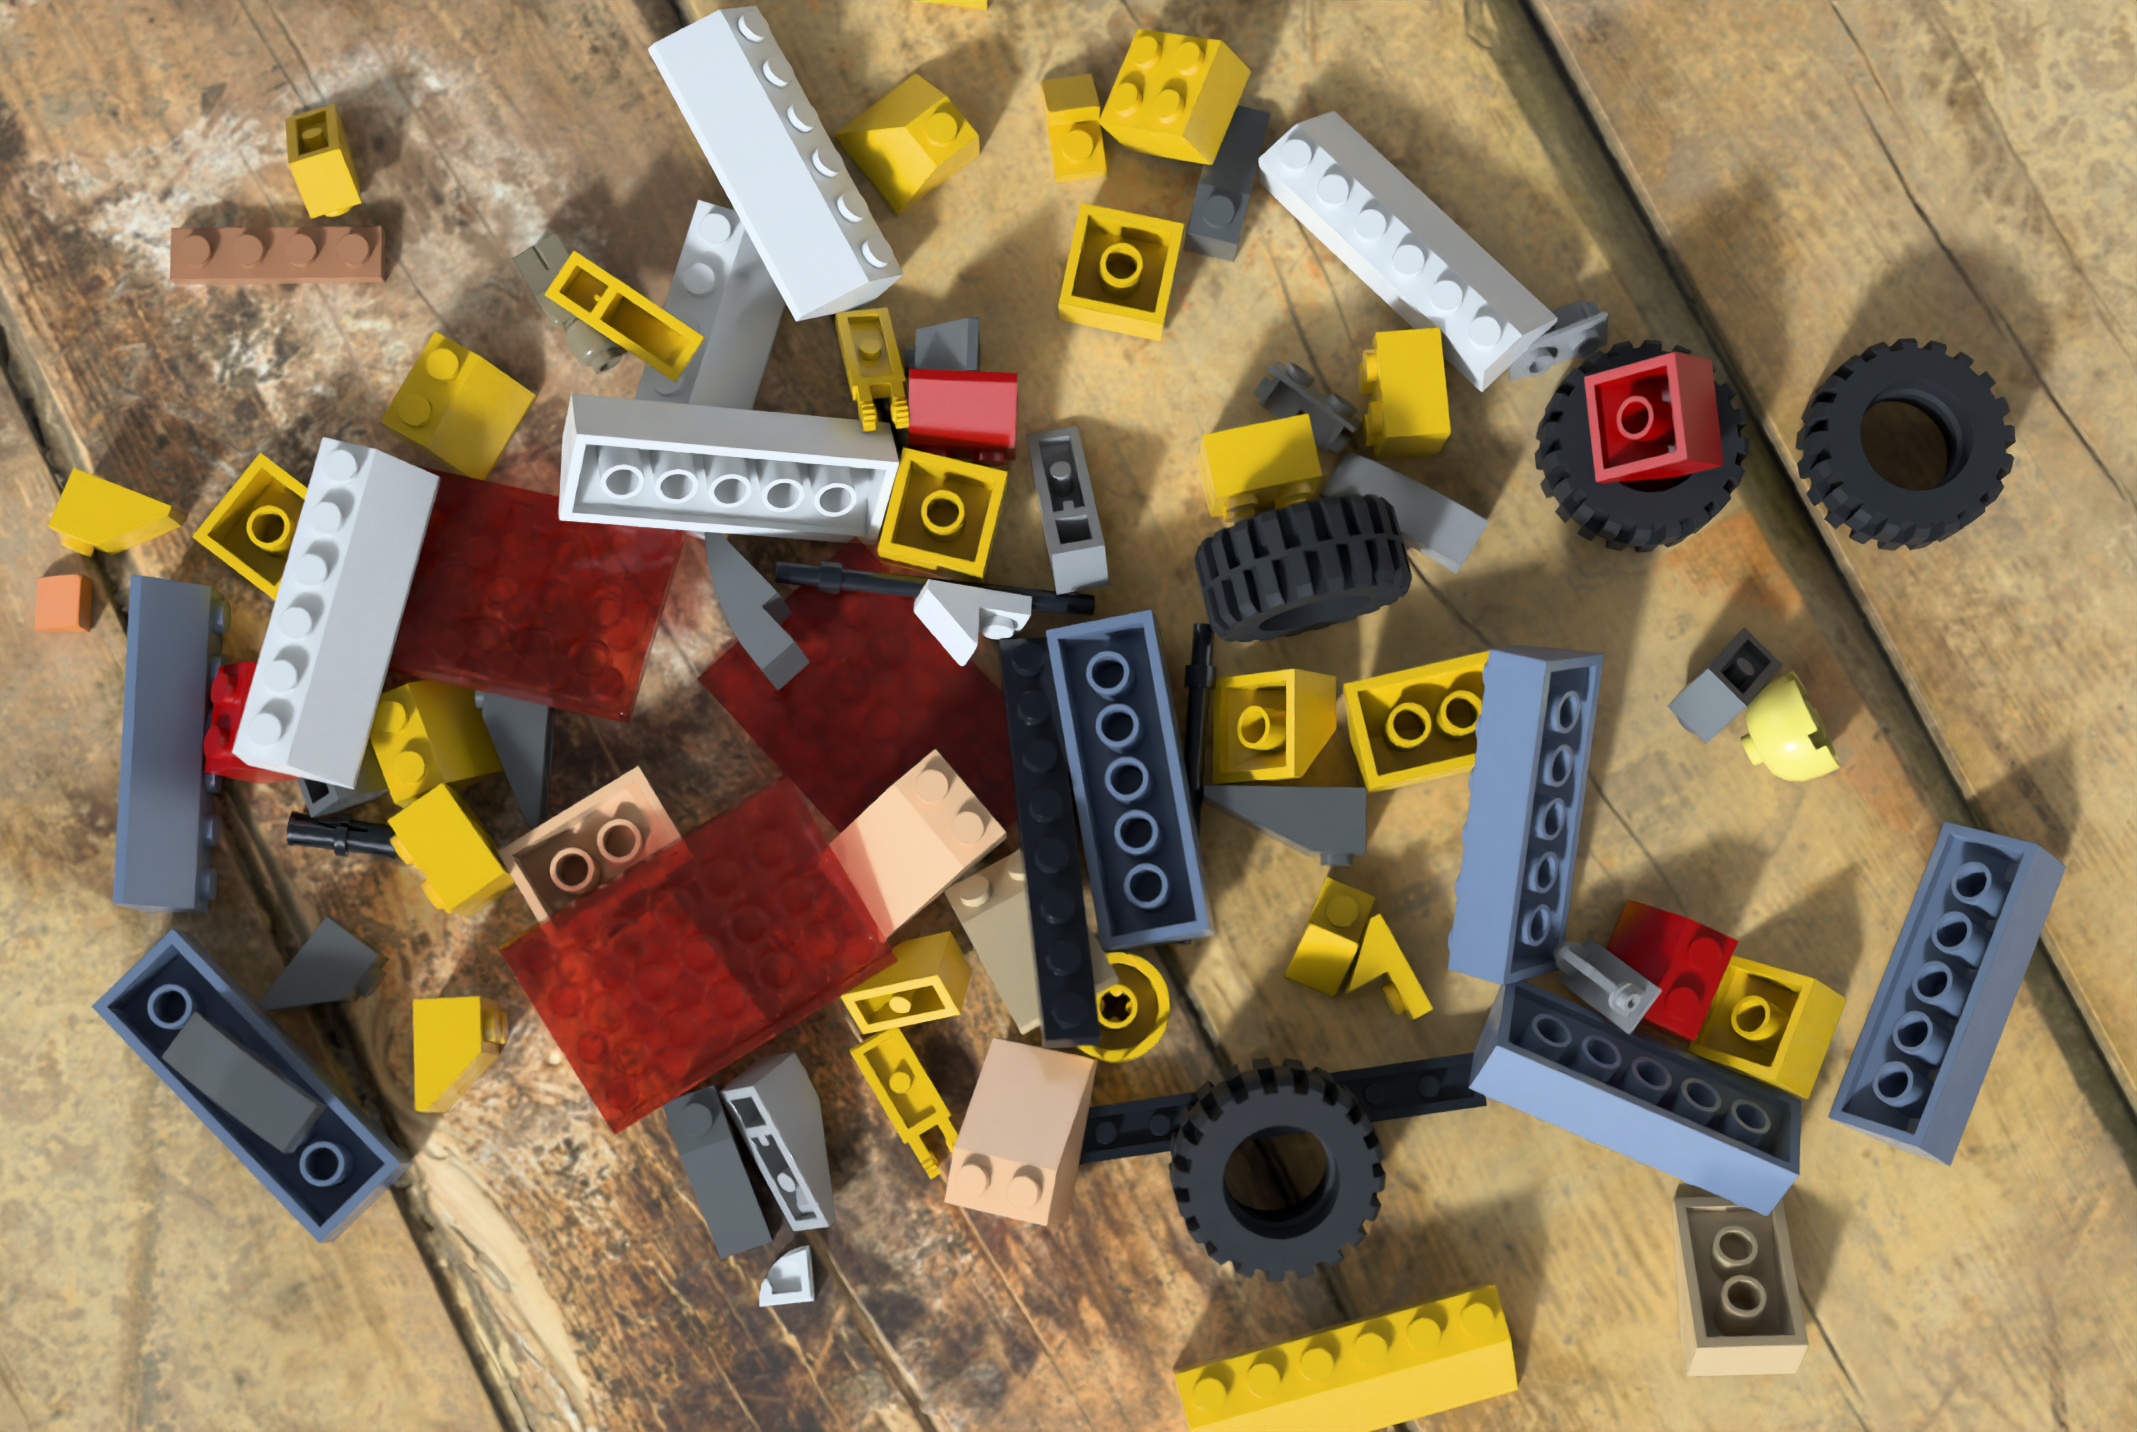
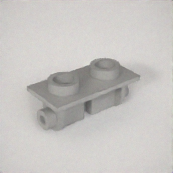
(1576, 333)
(1294, 391)
(1605, 982)

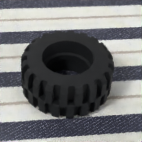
(1958, 405)
(1612, 509)
(1302, 567)
(1289, 1236)

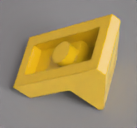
(1073, 127)
(1330, 937)
(1379, 956)

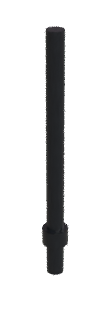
(831, 578)
(1199, 679)

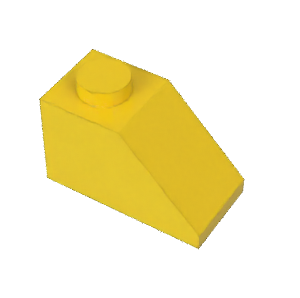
(322, 162)
(108, 516)
(918, 988)

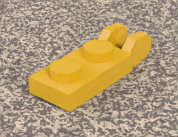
(872, 364)
(905, 1092)

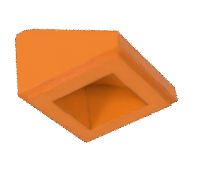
(64, 603)

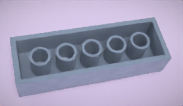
(1130, 782)
(343, 1157)

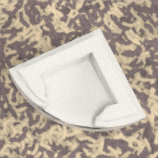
(789, 1279)

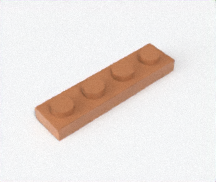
(277, 255)

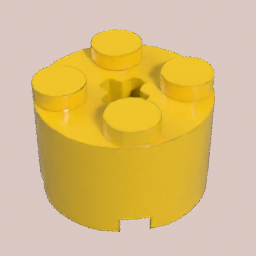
(1146, 1011)

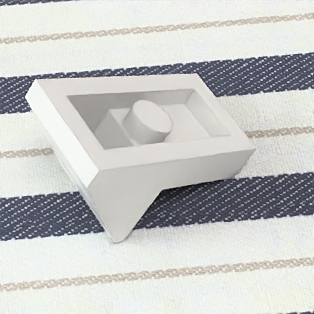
(960, 612)

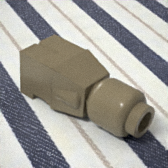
(539, 268)

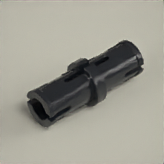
(340, 834)

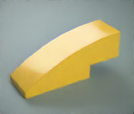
(625, 316)

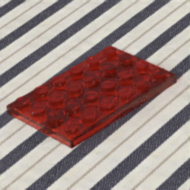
(534, 601)
(868, 702)
(698, 953)

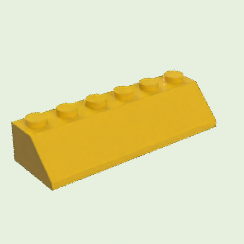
(1358, 1370)

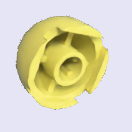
(1788, 732)

